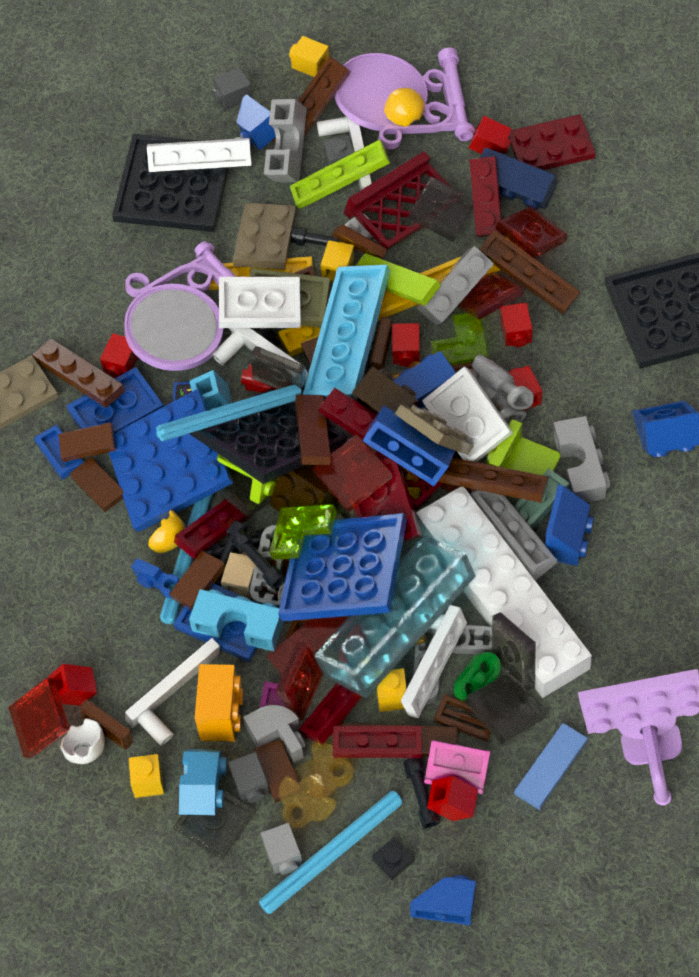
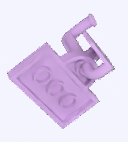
(646, 717)

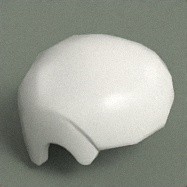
(88, 734)

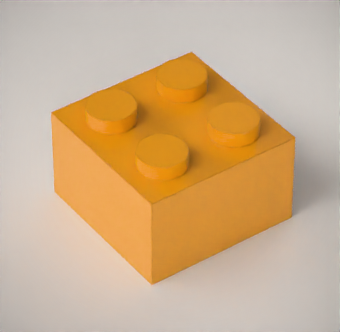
(218, 703)

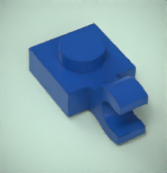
(152, 576)

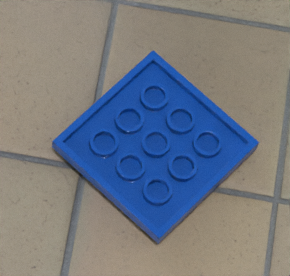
(165, 473)
(345, 570)

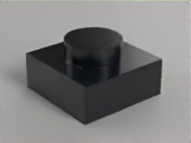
(392, 858)

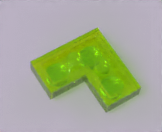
(467, 343)
(295, 524)

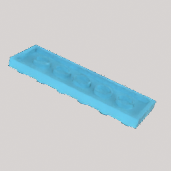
(347, 330)

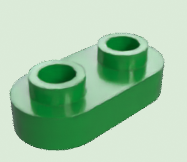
(475, 677)

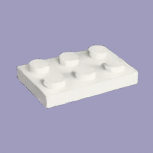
(259, 302)
(469, 409)

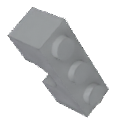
(288, 121)
(456, 285)
(577, 440)

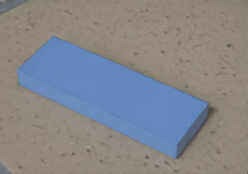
(551, 766)

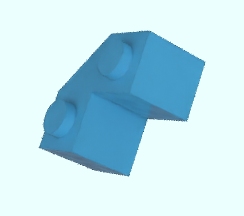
(200, 783)

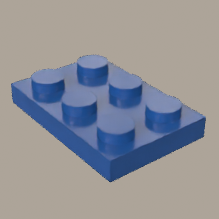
(128, 408)
(232, 636)

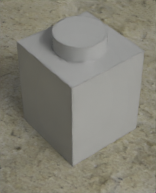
(281, 849)

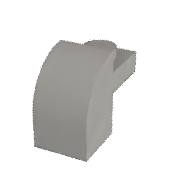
(276, 723)

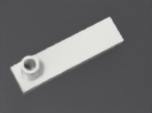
(344, 125)
(199, 154)
(250, 339)
(449, 628)
(143, 709)

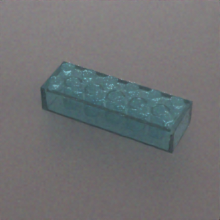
(373, 644)

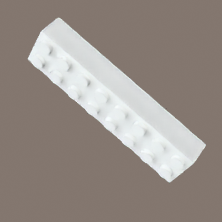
(506, 587)

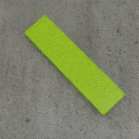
(339, 174)
(405, 281)

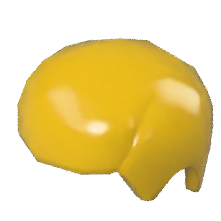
(404, 106)
(163, 538)

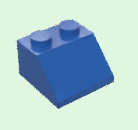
(667, 428)
(568, 527)

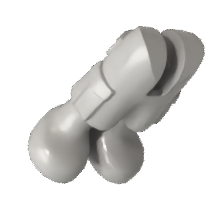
(496, 384)

